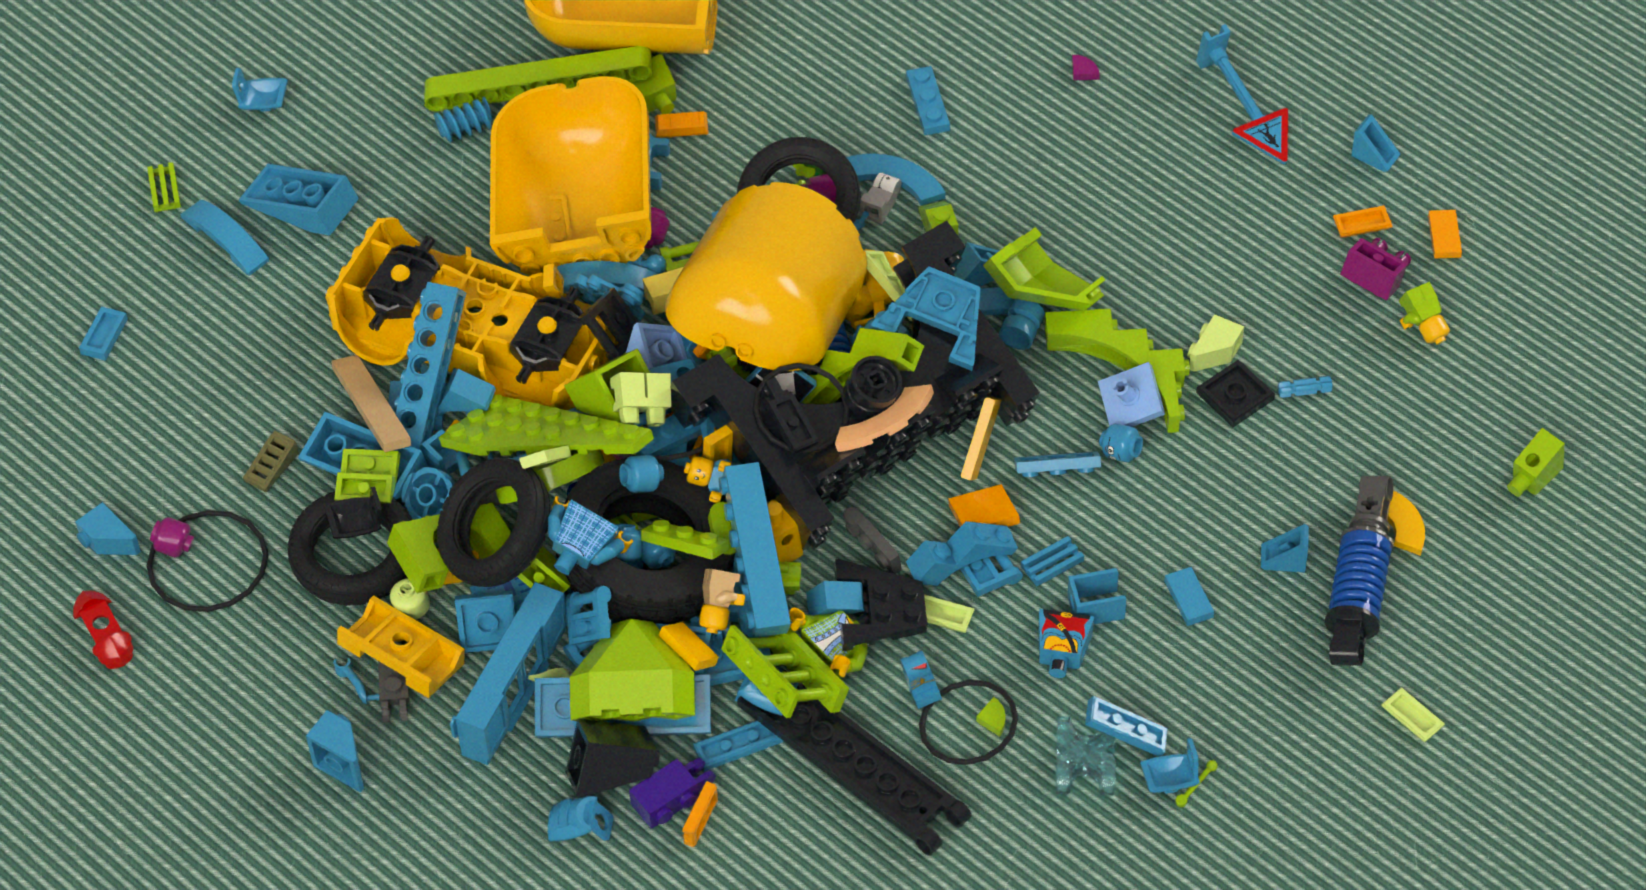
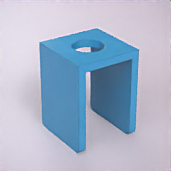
(1096, 584)

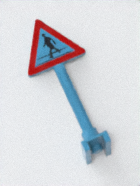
(1264, 132)

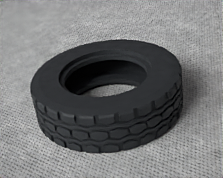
(645, 594)

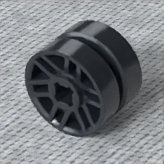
(872, 386)

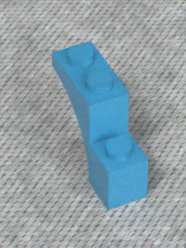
(970, 543)

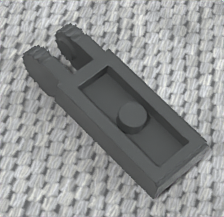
(872, 539)
(392, 692)

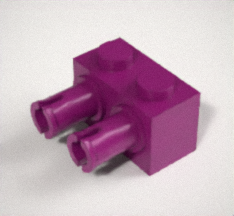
(1375, 268)

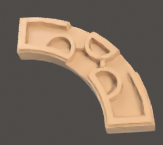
(890, 421)

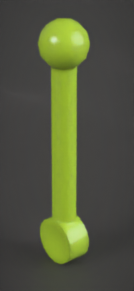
(1181, 800)

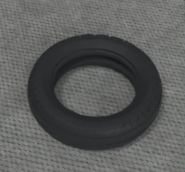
(811, 152)
(525, 538)
(335, 587)

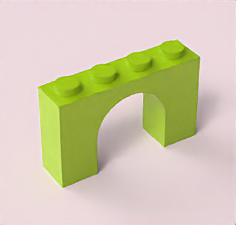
(415, 548)

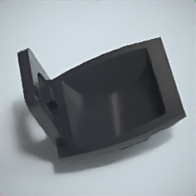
(354, 516)

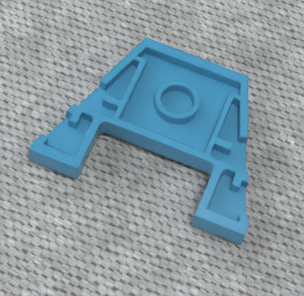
(942, 303)

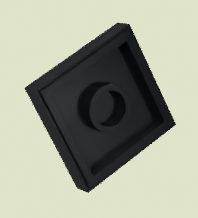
(1235, 393)

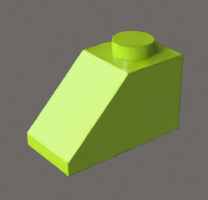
(937, 213)
(544, 572)

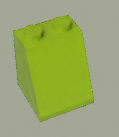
(593, 390)

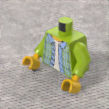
(824, 638)

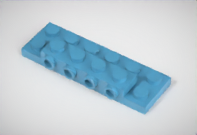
(553, 711)

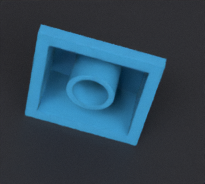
(335, 750)

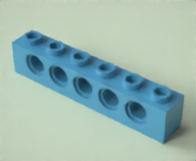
(438, 355)

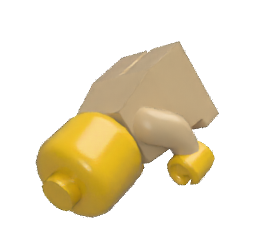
(717, 596)

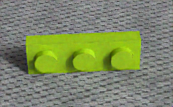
(685, 539)

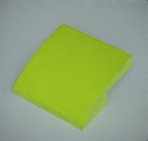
(367, 469)

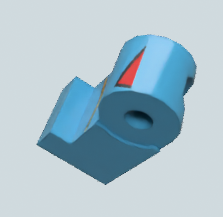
(920, 679)

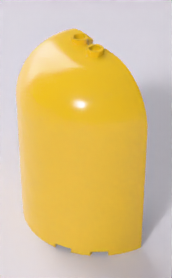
(618, 24)
(575, 144)
(770, 277)

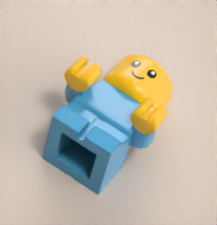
(705, 472)

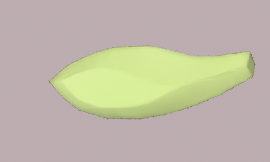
(552, 673)

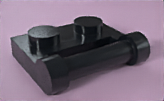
(617, 319)

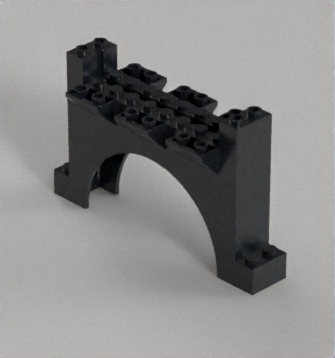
(813, 479)

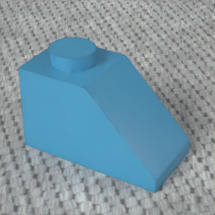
(972, 263)
(106, 533)

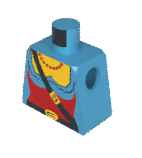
(1063, 640)

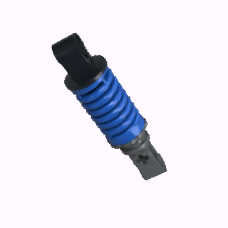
(1361, 573)

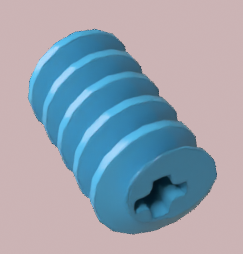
(464, 119)

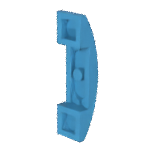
(227, 234)
(609, 271)

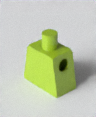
(659, 88)
(1537, 464)

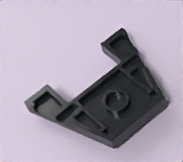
(893, 604)

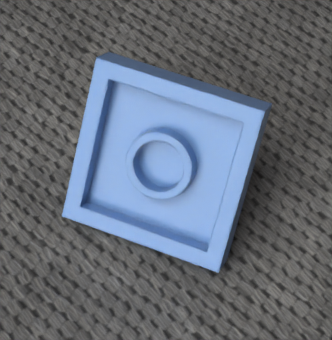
(1132, 396)

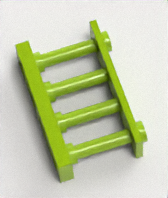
(798, 657)

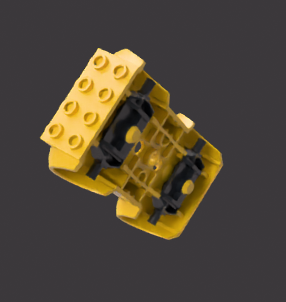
(524, 359)

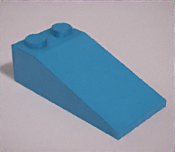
(301, 197)

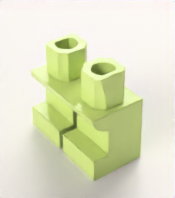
(642, 394)

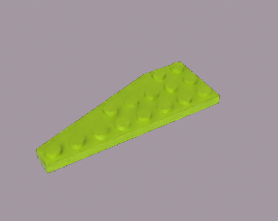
(533, 427)

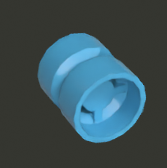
(1021, 324)

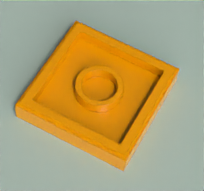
(985, 506)

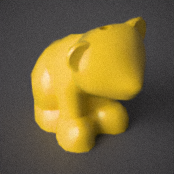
(871, 292)

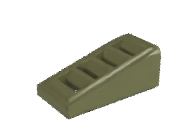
(276, 445)

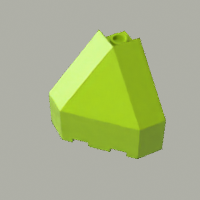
(1030, 275)
(632, 678)

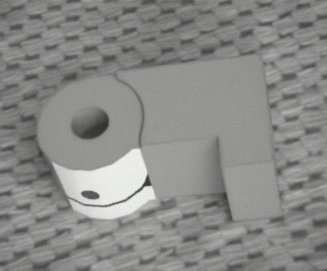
(880, 197)

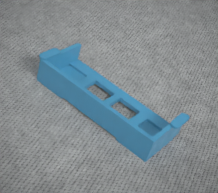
(485, 712)

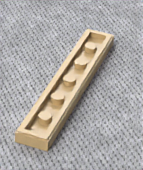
(371, 403)

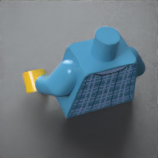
(582, 536)

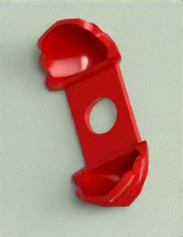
(111, 644)

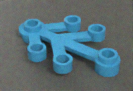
(595, 287)

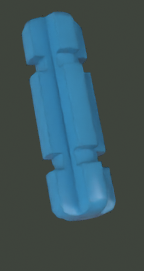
(1305, 386)

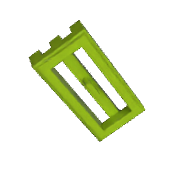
(161, 171)

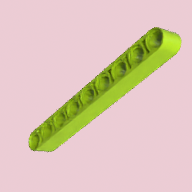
(509, 81)

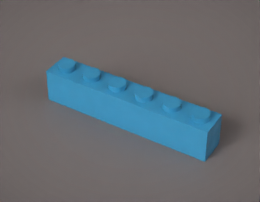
(755, 550)

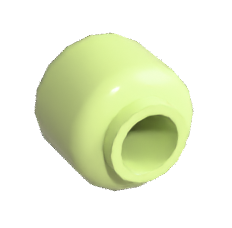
(408, 600)

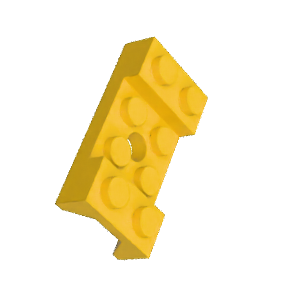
(424, 661)

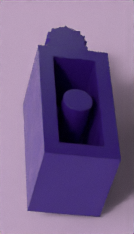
(669, 791)

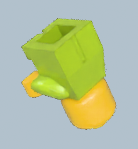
(1424, 310)

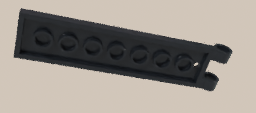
(865, 768)

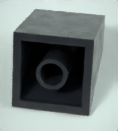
(609, 756)

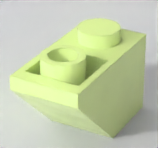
(1216, 345)

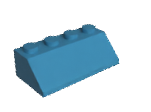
(334, 434)

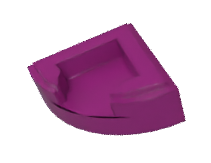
(1084, 68)

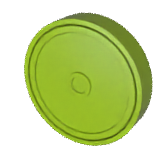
(558, 473)

